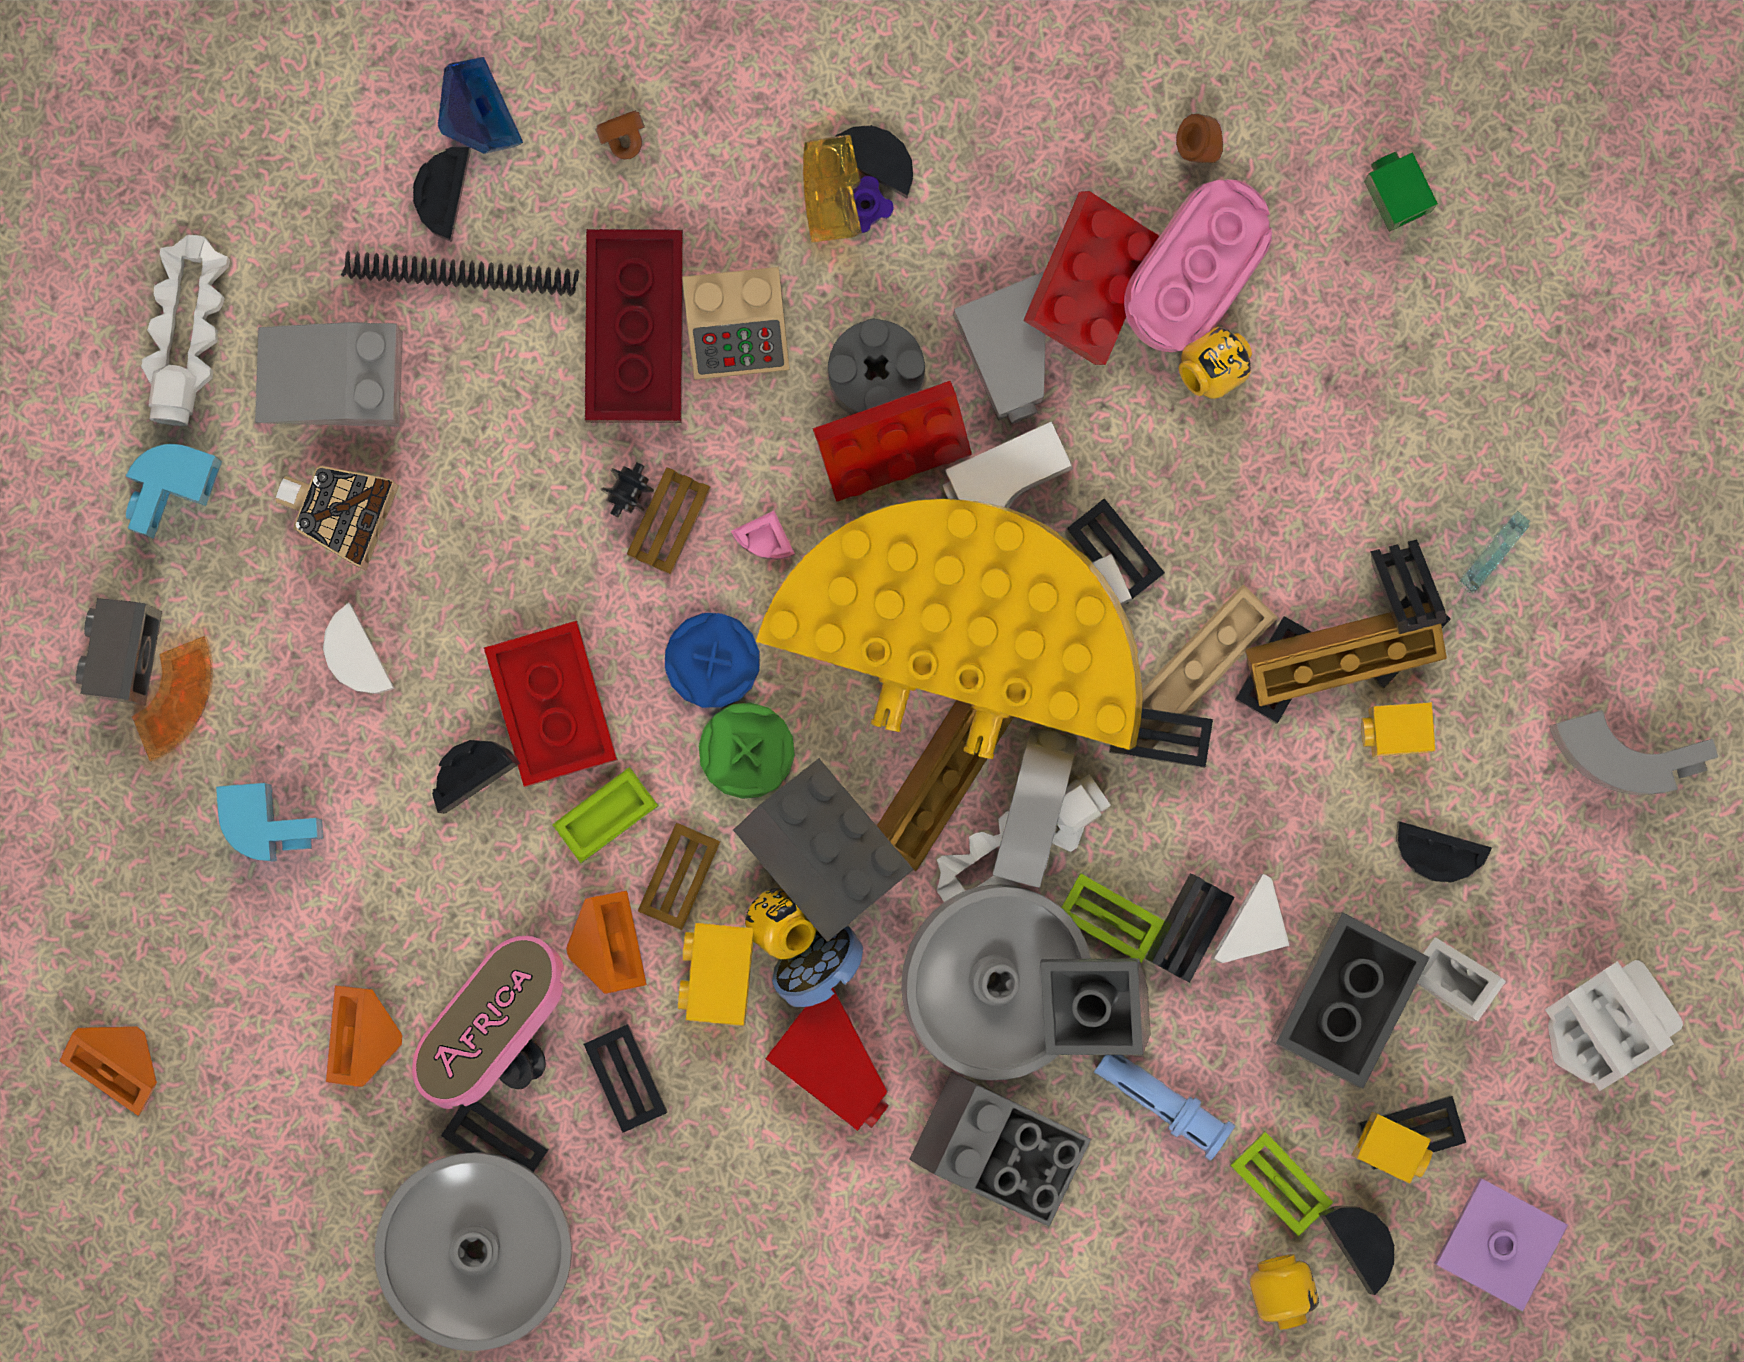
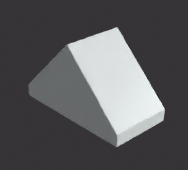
(1256, 926)
(1459, 980)

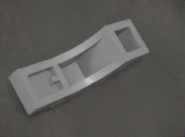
(1609, 763)
(1035, 807)

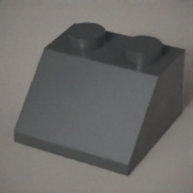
(119, 650)

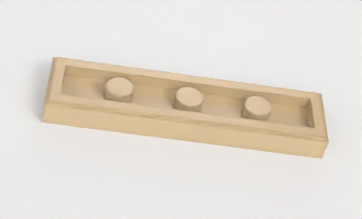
(1205, 658)

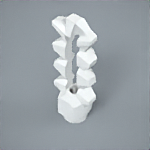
(171, 385)
(1080, 807)

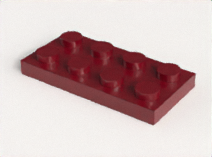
(634, 326)

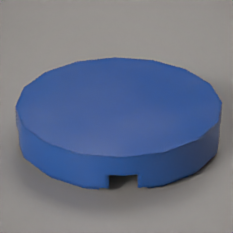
(712, 660)

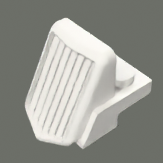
(1612, 1024)

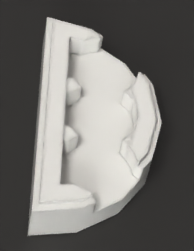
(352, 654)

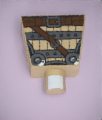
(340, 510)

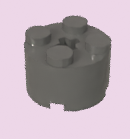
(874, 343)

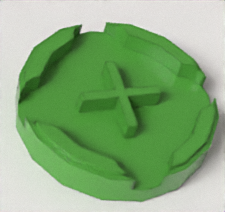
(746, 750)

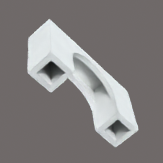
(1014, 468)

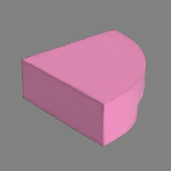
(764, 537)

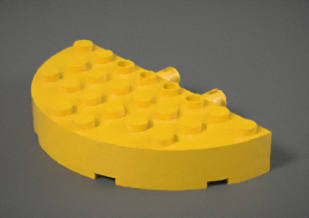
(968, 610)

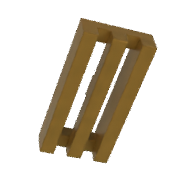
(685, 483)
(663, 914)

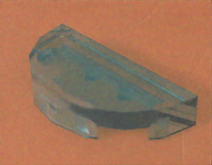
(1493, 552)

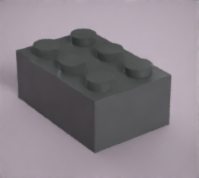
(822, 849)
(1350, 999)

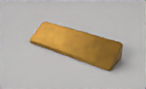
(1340, 656)
(934, 787)

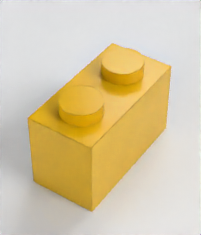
(717, 974)

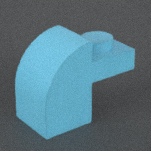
(168, 471)
(250, 827)

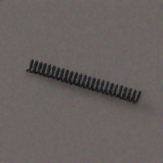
(461, 279)

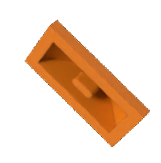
(607, 943)
(360, 1036)
(114, 1062)

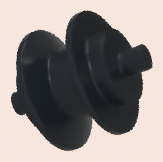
(627, 490)
(525, 1067)

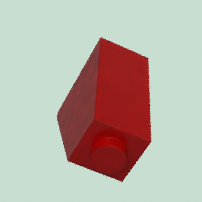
(832, 1063)

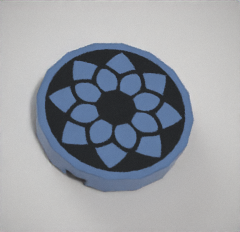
(812, 974)

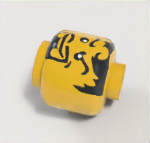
(1215, 363)
(779, 925)
(1284, 1291)

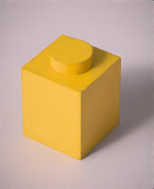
(1399, 729)
(1393, 1148)

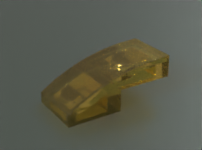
(828, 192)

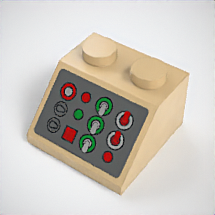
(736, 323)

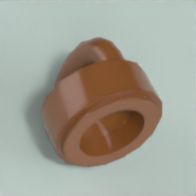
(623, 125)
(1200, 139)

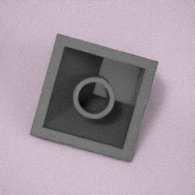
(1095, 1006)

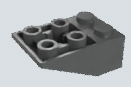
(999, 1149)

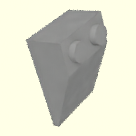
(329, 374)

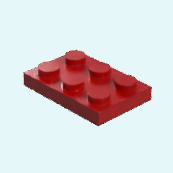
(1088, 277)
(893, 441)
(550, 703)

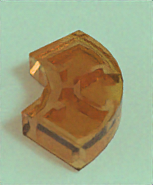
(180, 698)

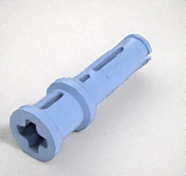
(1182, 1114)

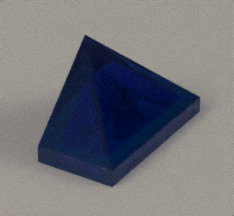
(474, 108)

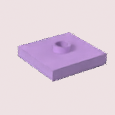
(1501, 1244)

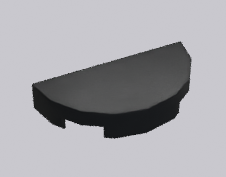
(882, 157)
(439, 190)
(468, 770)
(1439, 855)
(1363, 1242)

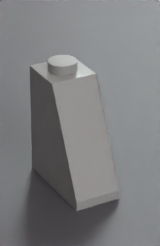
(1006, 348)

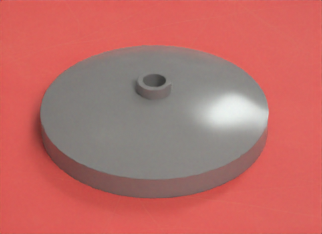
(946, 971)
(426, 1258)

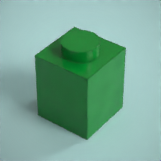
(1399, 190)

